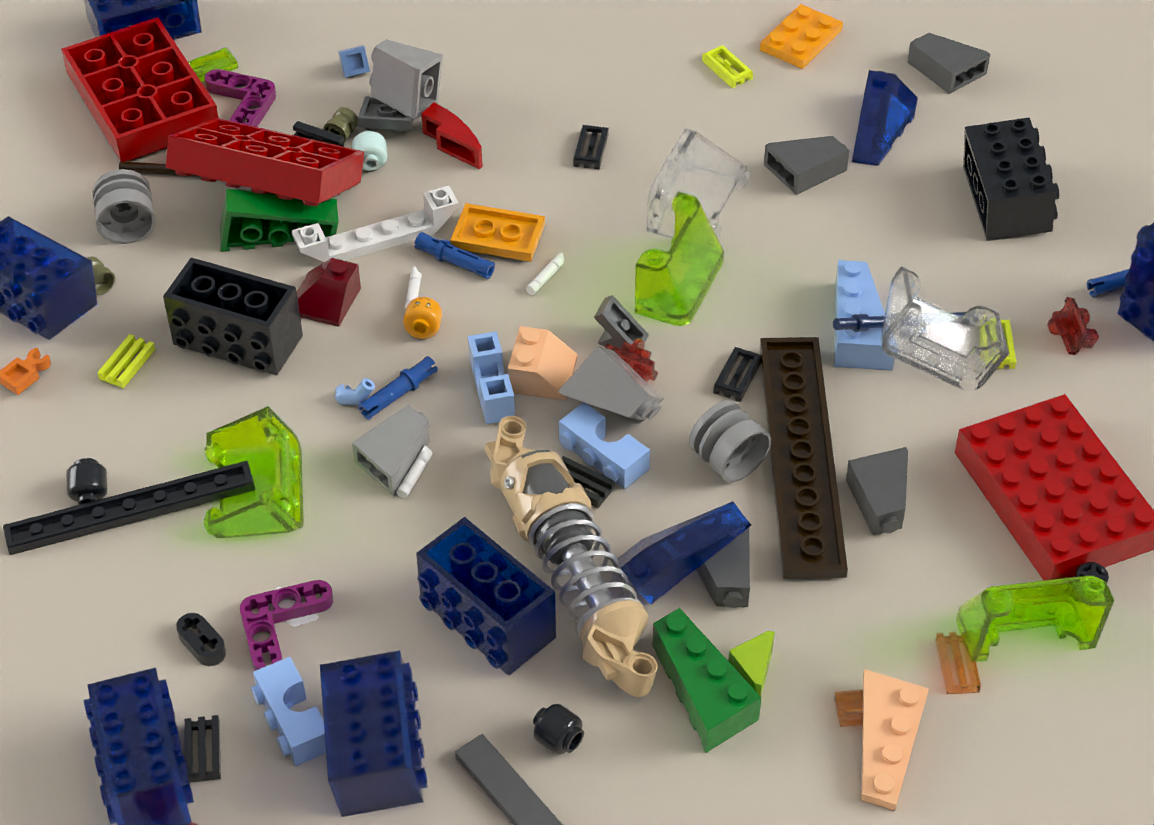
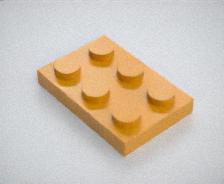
(801, 36)
(498, 232)

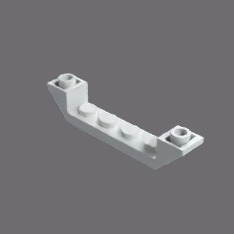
(438, 206)

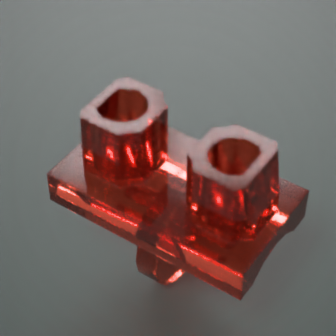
(1071, 326)
(637, 358)

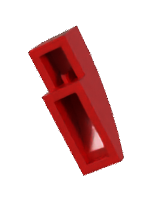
(452, 135)

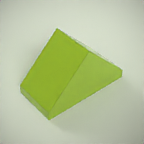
(753, 659)

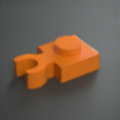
(21, 374)

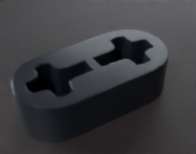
(206, 635)

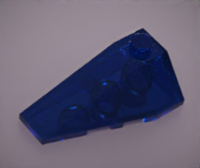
(884, 114)
(674, 553)

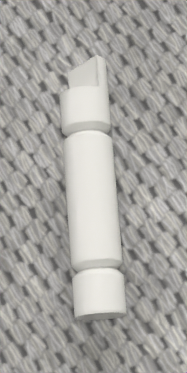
(545, 274)
(414, 285)
(414, 472)

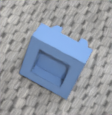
(354, 61)

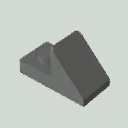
(618, 324)

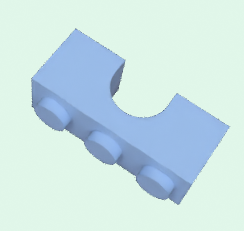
(489, 376)
(618, 460)
(301, 732)

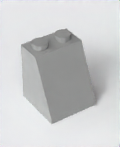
(405, 77)
(613, 386)

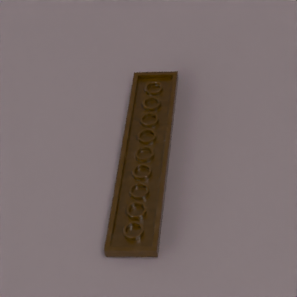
(802, 459)

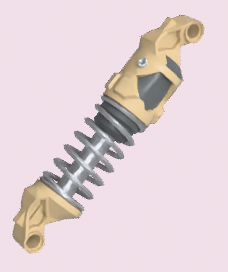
(558, 521)

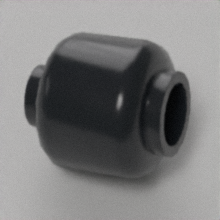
(86, 481)
(558, 729)

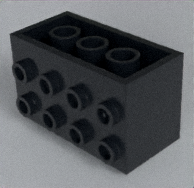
(1010, 179)
(233, 316)

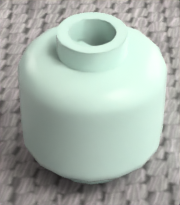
(374, 148)

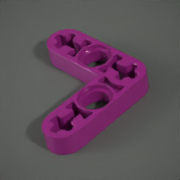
(223, 83)
(265, 619)

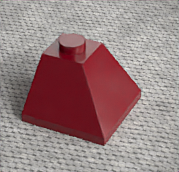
(329, 291)

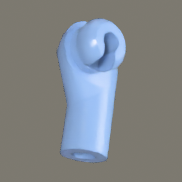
(350, 396)

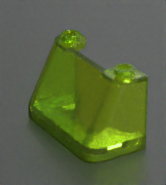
(676, 281)
(276, 469)
(1071, 605)

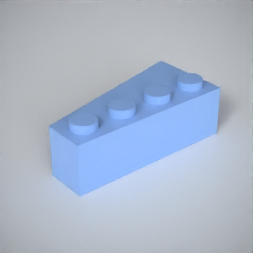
(858, 295)

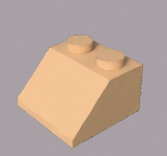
(540, 363)

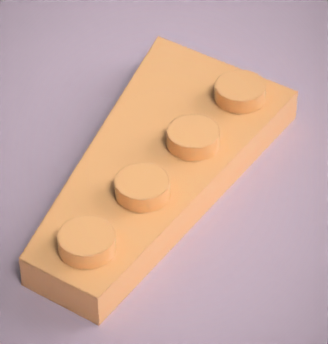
(888, 733)

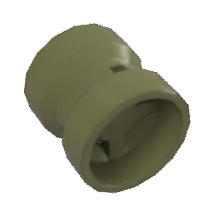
(342, 123)
(103, 276)

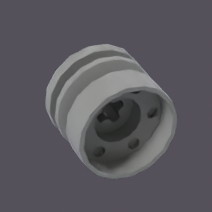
(123, 206)
(730, 441)

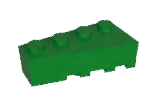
(265, 219)
(705, 681)

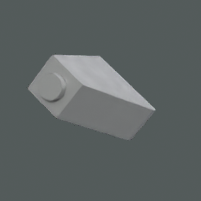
(392, 447)

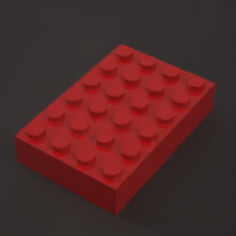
(138, 87)
(264, 161)
(1057, 488)

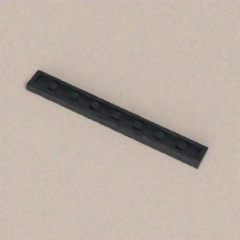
(128, 507)

